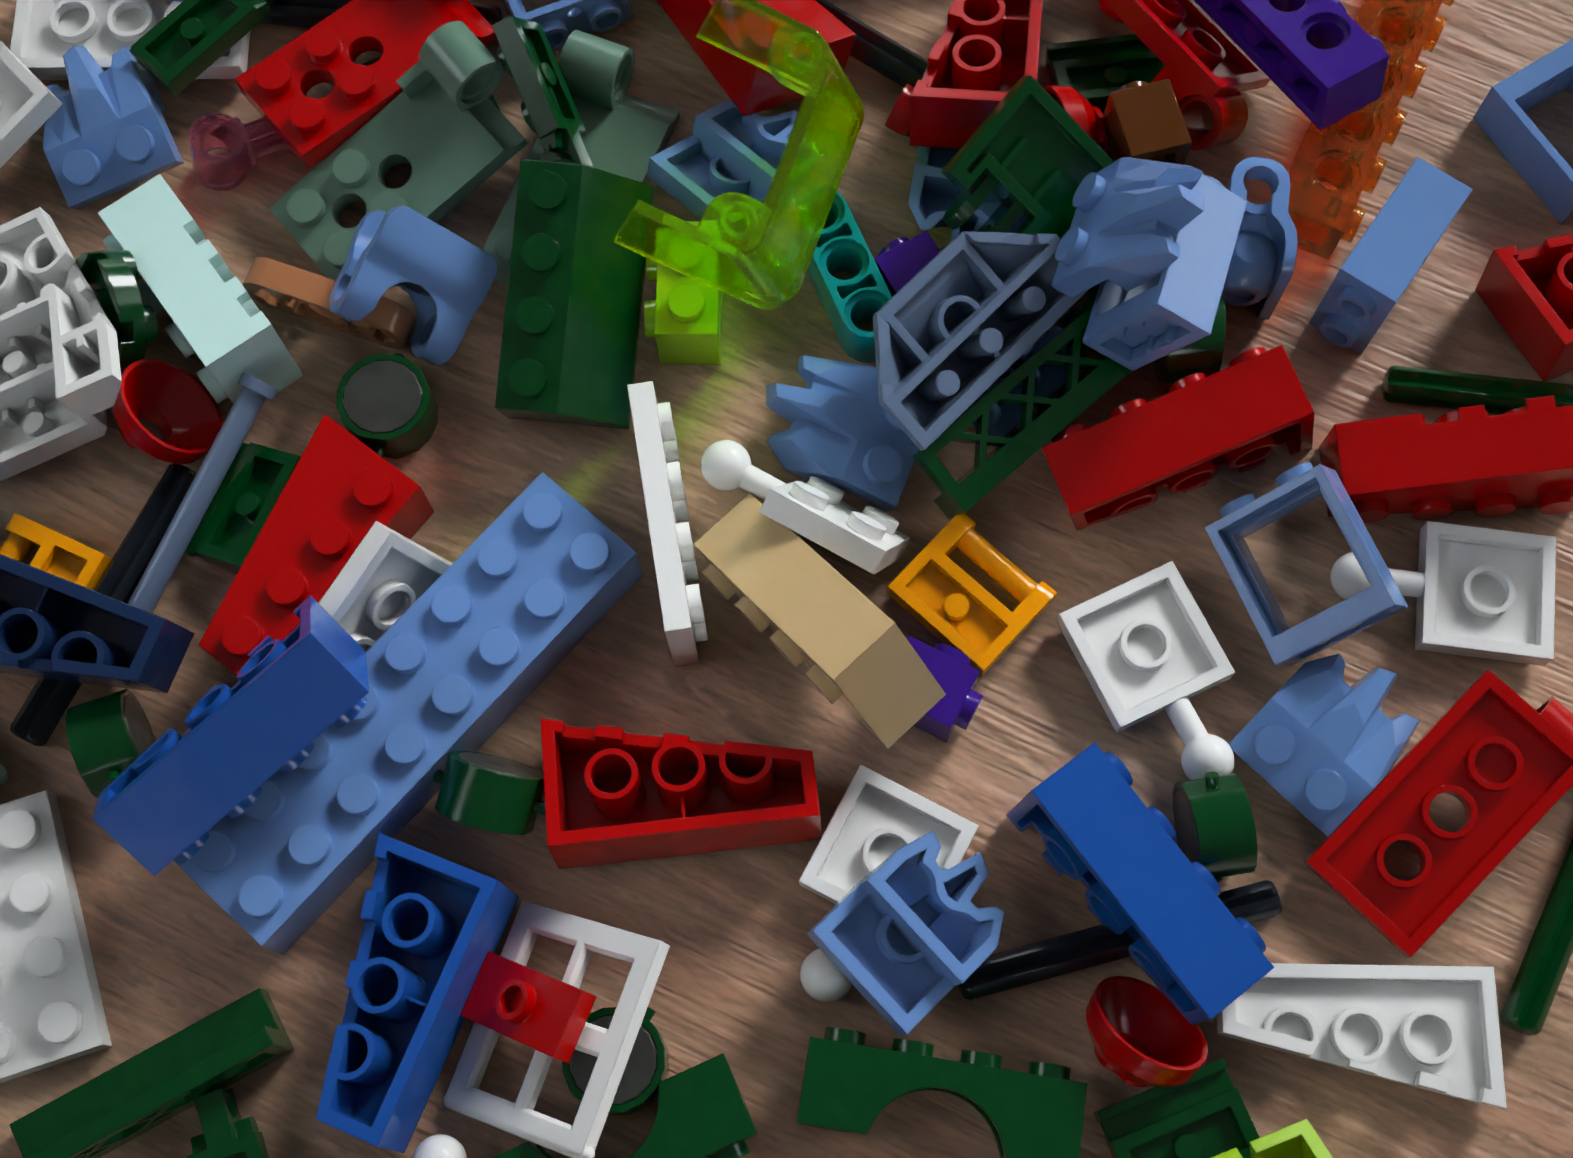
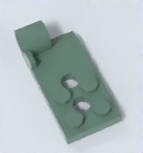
(436, 125)
(618, 126)

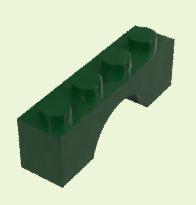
(1027, 1112)
(695, 1118)

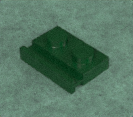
(1101, 65)
(242, 505)
(1181, 1120)

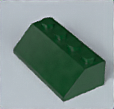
(571, 298)

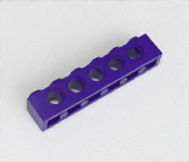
(1308, 52)

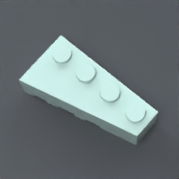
(198, 292)

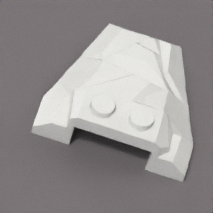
(54, 348)

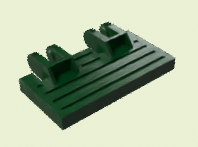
(1032, 163)

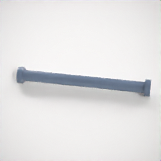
(201, 491)

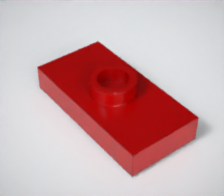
(528, 1006)

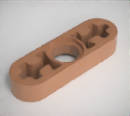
(308, 297)

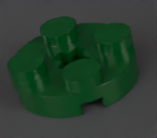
(114, 283)

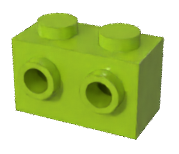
(683, 317)

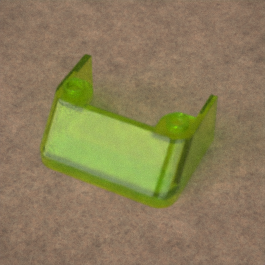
(749, 245)

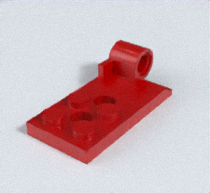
(328, 54)
(1199, 62)
(1505, 771)

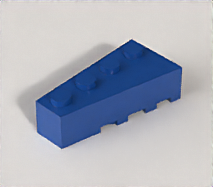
(236, 741)
(1144, 884)
(406, 988)

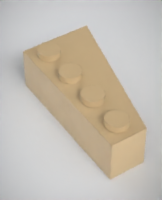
(819, 620)

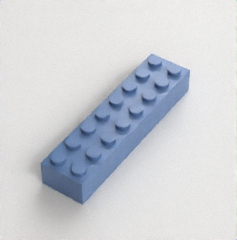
(435, 688)

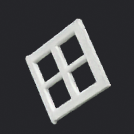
(609, 1045)

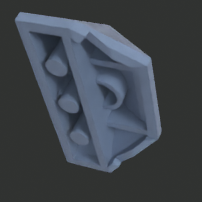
(963, 326)

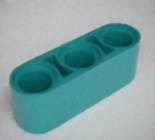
(851, 299)

